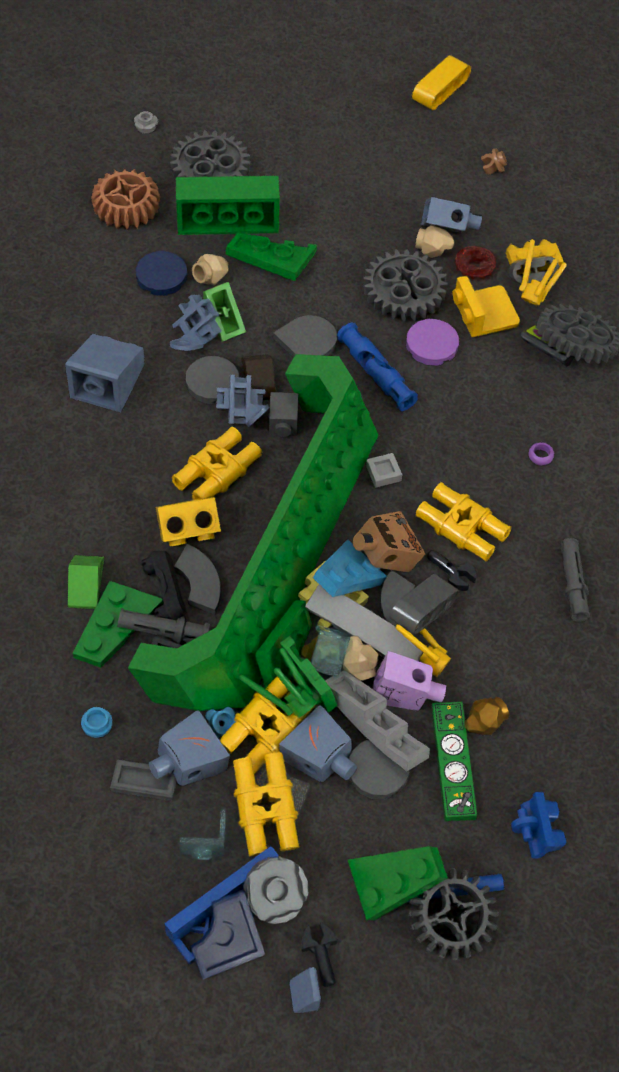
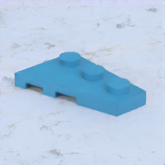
(348, 572)

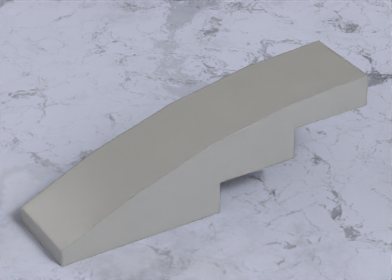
(358, 621)
(379, 725)

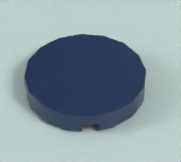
(161, 273)

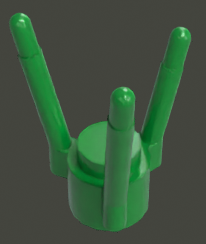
(298, 699)

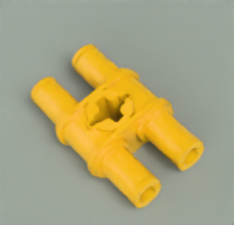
(217, 465)
(464, 532)
(250, 723)
(254, 816)

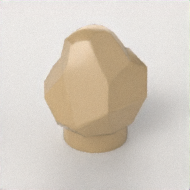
(433, 241)
(210, 269)
(360, 659)

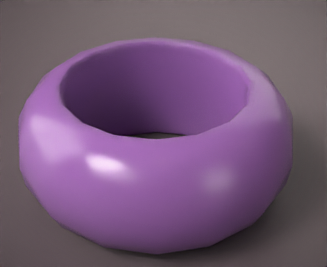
(539, 460)

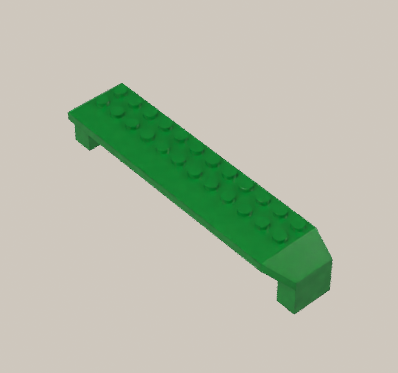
(208, 668)

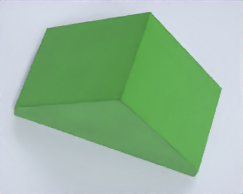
(229, 316)
(84, 581)

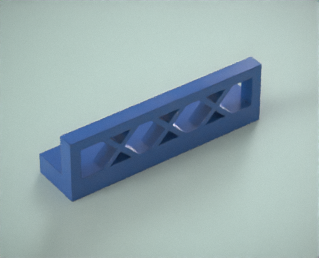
(201, 909)

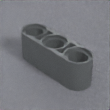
(424, 604)

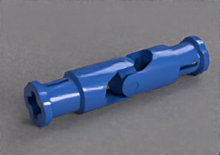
(383, 374)

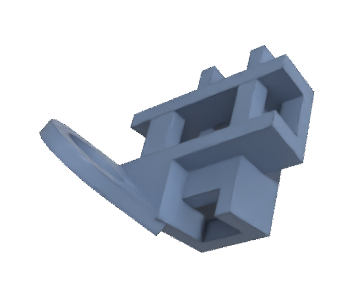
(203, 324)
(235, 399)

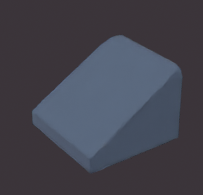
(305, 991)

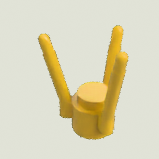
(536, 291)
(435, 656)

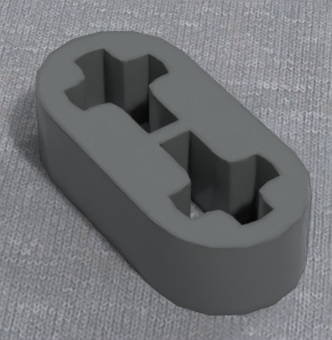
(534, 274)

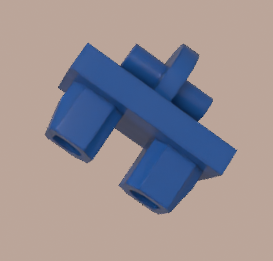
(536, 826)

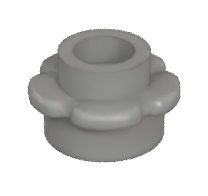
(145, 122)

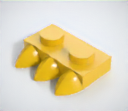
(544, 249)

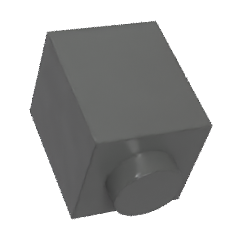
(283, 414)

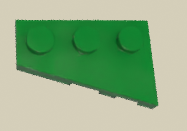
(271, 256)
(295, 624)
(102, 636)
(395, 878)

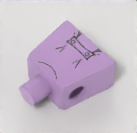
(406, 682)

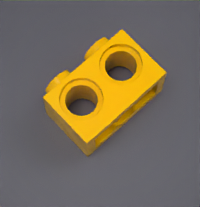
(187, 513)

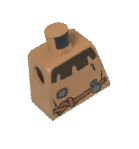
(389, 542)

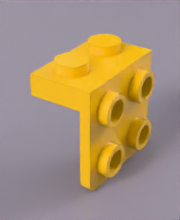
(484, 309)

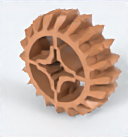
(125, 198)

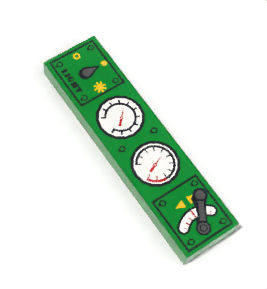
(453, 761)

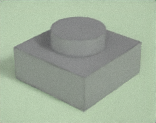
(384, 470)

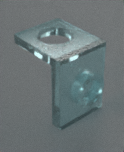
(329, 650)
(205, 847)

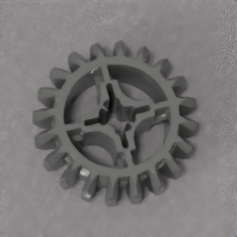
(458, 929)

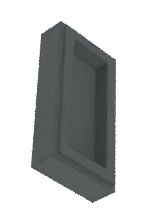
(138, 780)

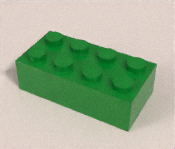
(227, 205)

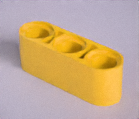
(441, 82)

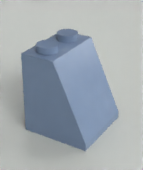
(104, 371)

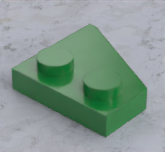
(321, 690)

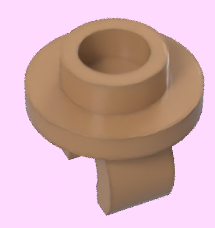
(494, 161)

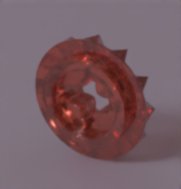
(479, 256)

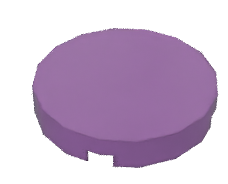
(432, 341)

